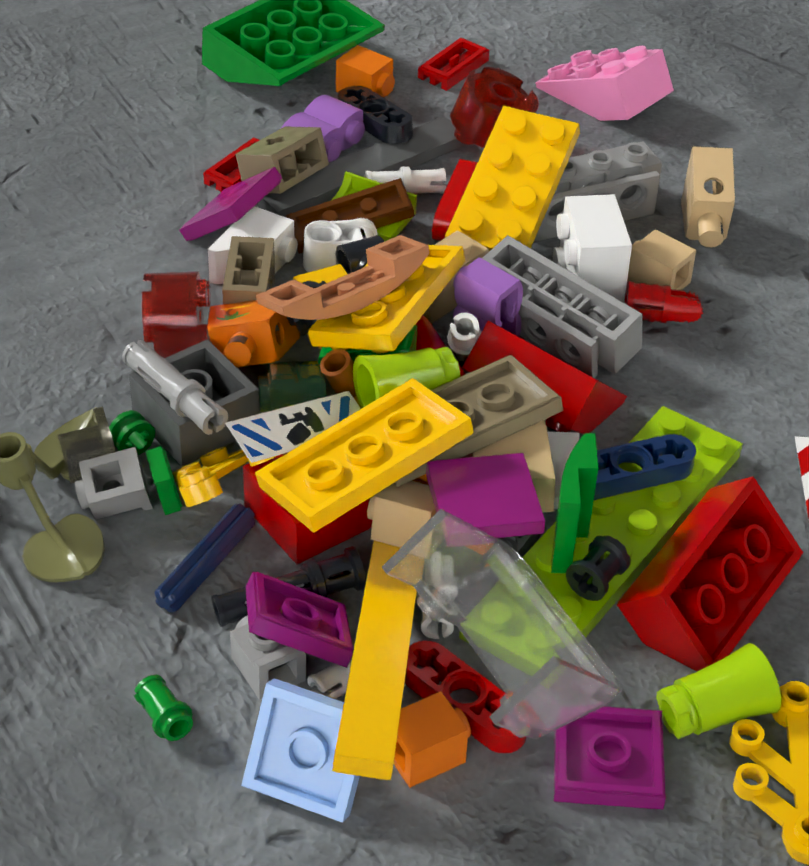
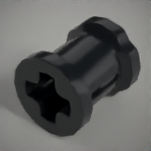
(599, 568)

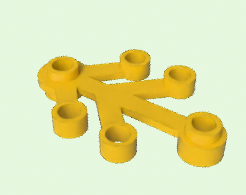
(201, 483)
(792, 774)

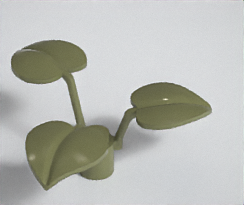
(76, 542)

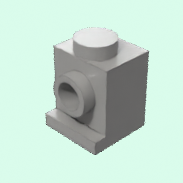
(113, 484)
(257, 655)

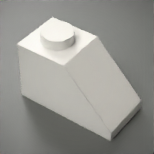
(254, 224)

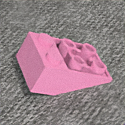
(610, 82)

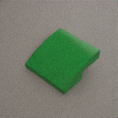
(575, 501)

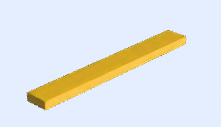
(376, 673)

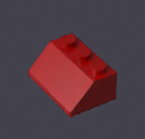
(584, 398)

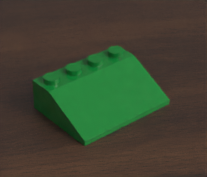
(283, 39)

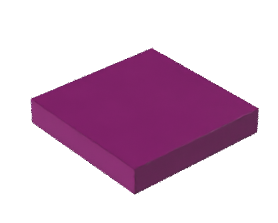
(231, 204)
(488, 493)
(298, 619)
(611, 759)

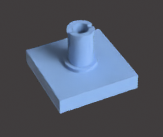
(296, 751)

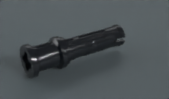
(314, 576)

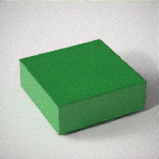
(164, 480)

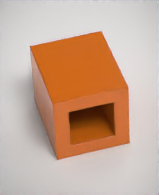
(365, 69)
(430, 739)

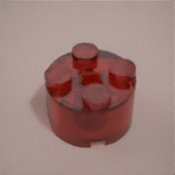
(482, 102)
(175, 311)

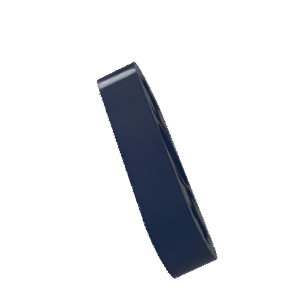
(661, 459)

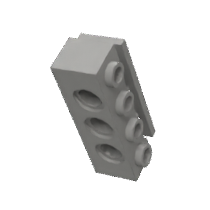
(626, 171)
(567, 322)

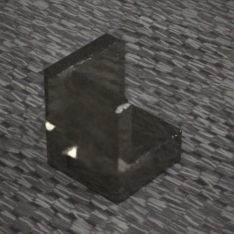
(86, 444)

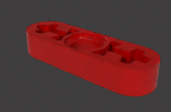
(452, 198)
(458, 675)

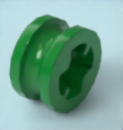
(132, 431)

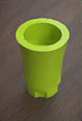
(383, 373)
(721, 693)

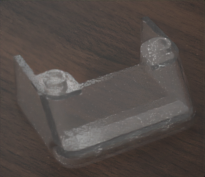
(509, 622)

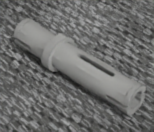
(185, 396)

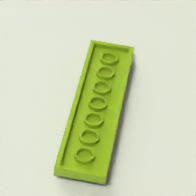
(638, 518)

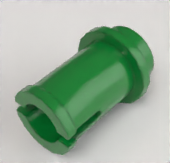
(170, 717)

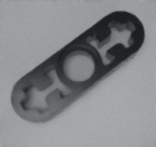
(380, 116)

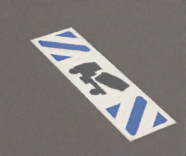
(291, 426)

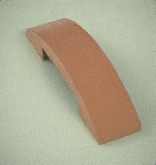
(387, 269)

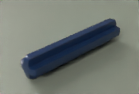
(204, 558)

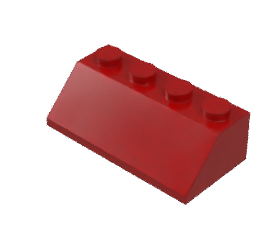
(712, 576)

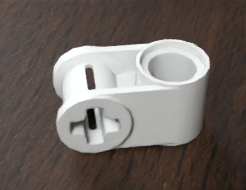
(324, 236)

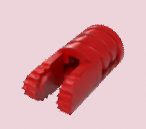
(663, 303)

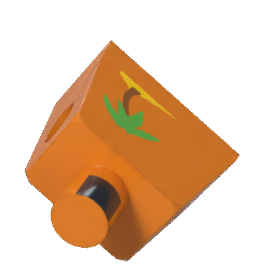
(248, 334)

